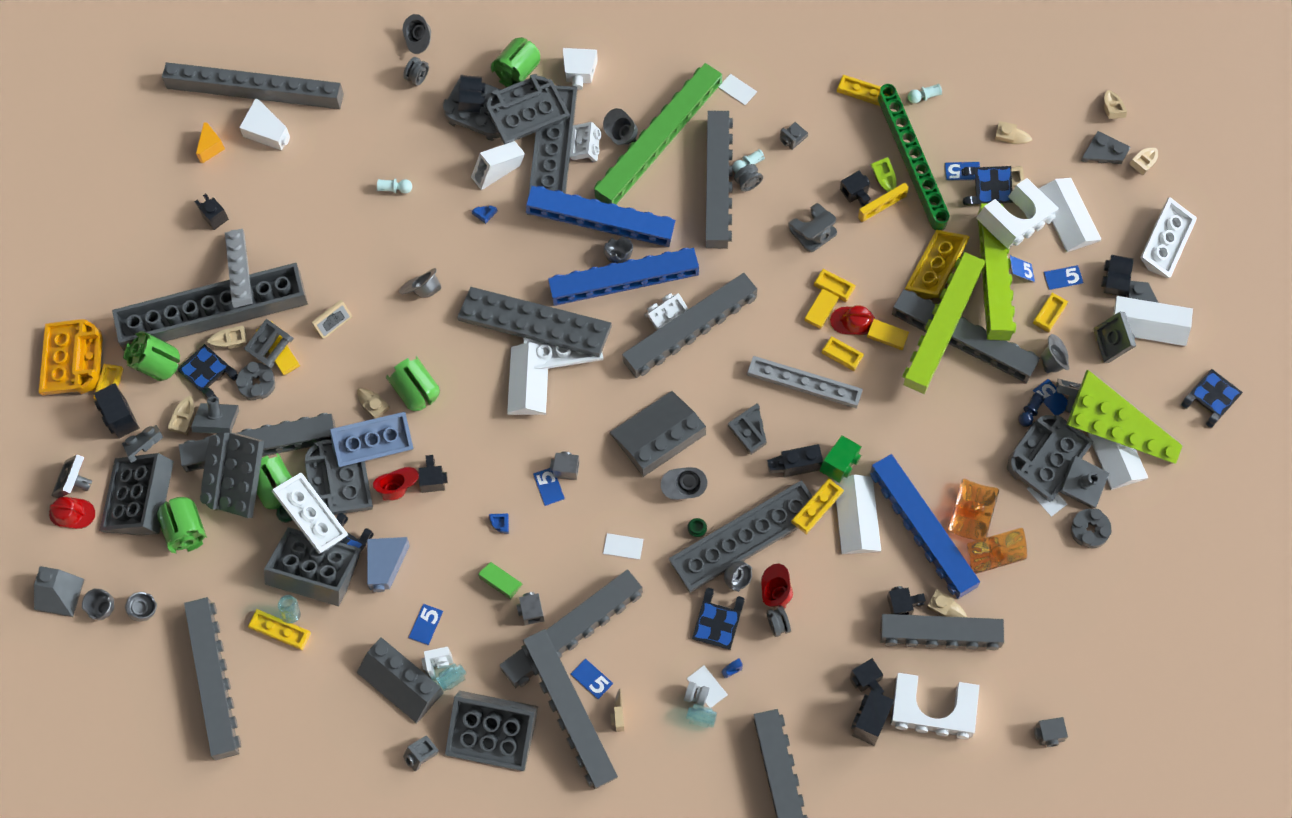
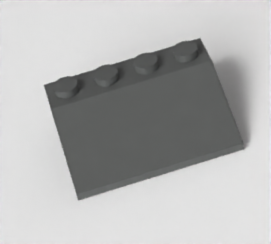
(659, 433)
(136, 494)
(304, 571)
(491, 730)

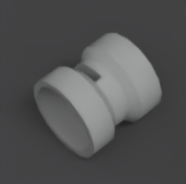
(701, 695)

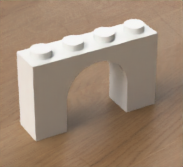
(1013, 230)
(908, 715)

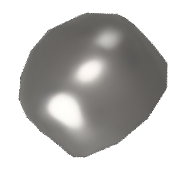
(618, 250)
(738, 575)
(98, 604)
(141, 606)

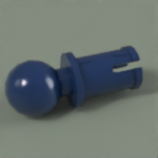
(1026, 418)

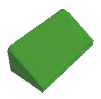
(500, 580)

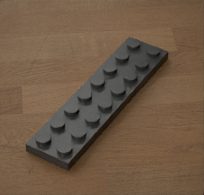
(553, 148)
(535, 321)
(740, 538)

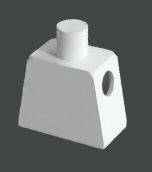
(579, 66)

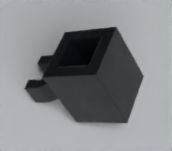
(856, 187)
(212, 212)
(432, 477)
(901, 601)
(867, 676)

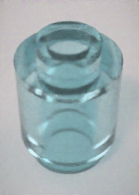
(289, 609)
(451, 676)
(701, 716)

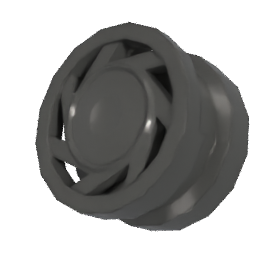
(416, 71)
(748, 177)
(778, 621)

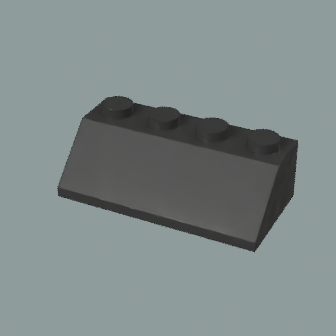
(399, 680)

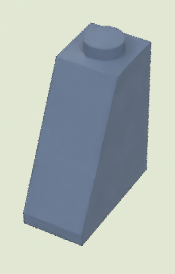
(384, 561)

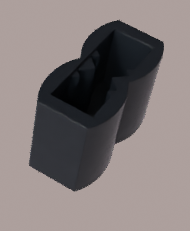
(470, 93)
(1117, 276)

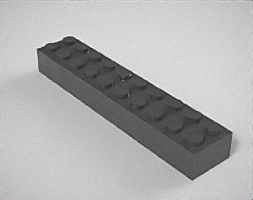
(210, 306)

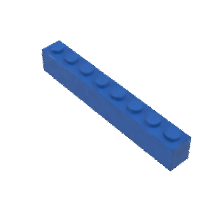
(600, 216)
(623, 276)
(924, 526)

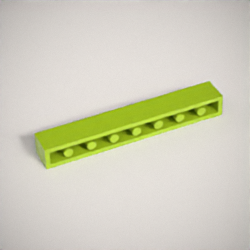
(996, 286)
(944, 322)

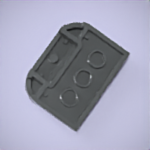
(525, 108)
(475, 121)
(1046, 454)
(232, 473)
(340, 488)

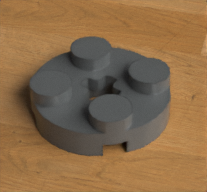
(256, 391)
(1095, 518)

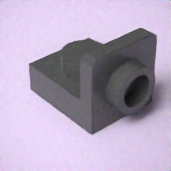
(793, 135)
(419, 752)

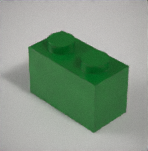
(840, 459)

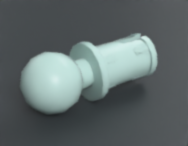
(915, 96)
(750, 159)
(403, 186)

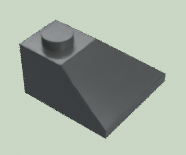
(56, 591)

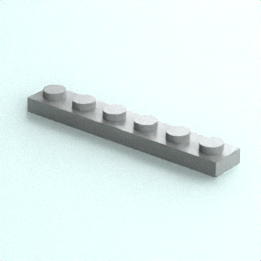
(238, 268)
(804, 382)

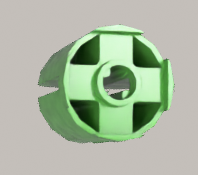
(516, 61)
(152, 356)
(414, 372)
(280, 475)
(181, 524)

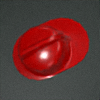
(852, 320)
(394, 484)
(71, 512)
(776, 586)

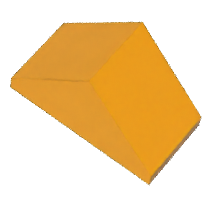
(209, 144)

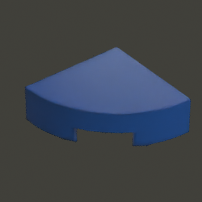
(484, 213)
(500, 522)
(733, 668)

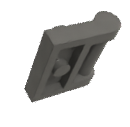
(264, 339)

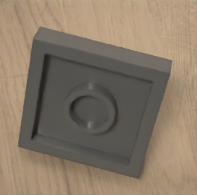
(1114, 337)
(1068, 388)
(215, 417)
(70, 477)
(1084, 482)

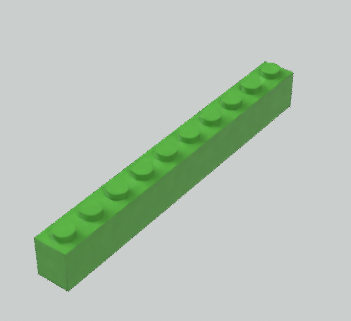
(658, 135)

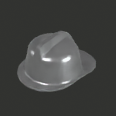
(416, 33)
(620, 127)
(423, 285)
(1055, 355)
(684, 483)

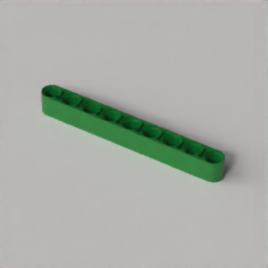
(913, 164)

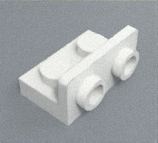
(585, 141)
(666, 311)
(438, 657)

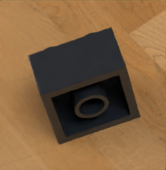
(115, 411)
(873, 715)

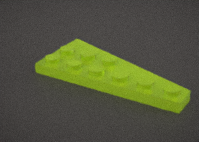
(1110, 416)

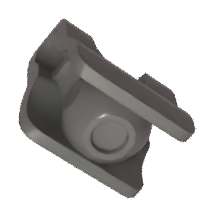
(816, 232)

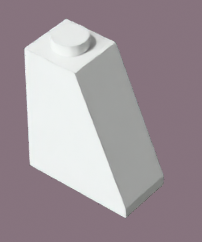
(264, 127)
(496, 163)

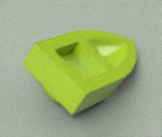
(884, 174)

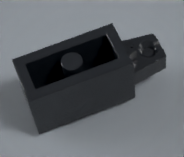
(797, 461)

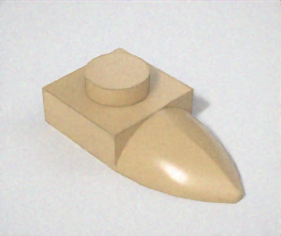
(1114, 106)
(1009, 133)
(1144, 160)
(229, 337)
(372, 402)
(182, 417)
(945, 605)
(617, 717)

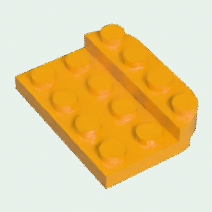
(70, 357)

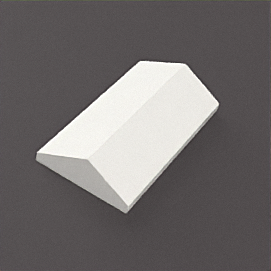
(1072, 218)
(1168, 238)
(1156, 320)
(560, 356)
(527, 385)
(1119, 461)
(310, 513)
(858, 516)

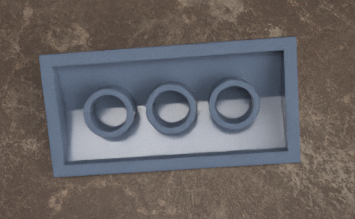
(371, 439)

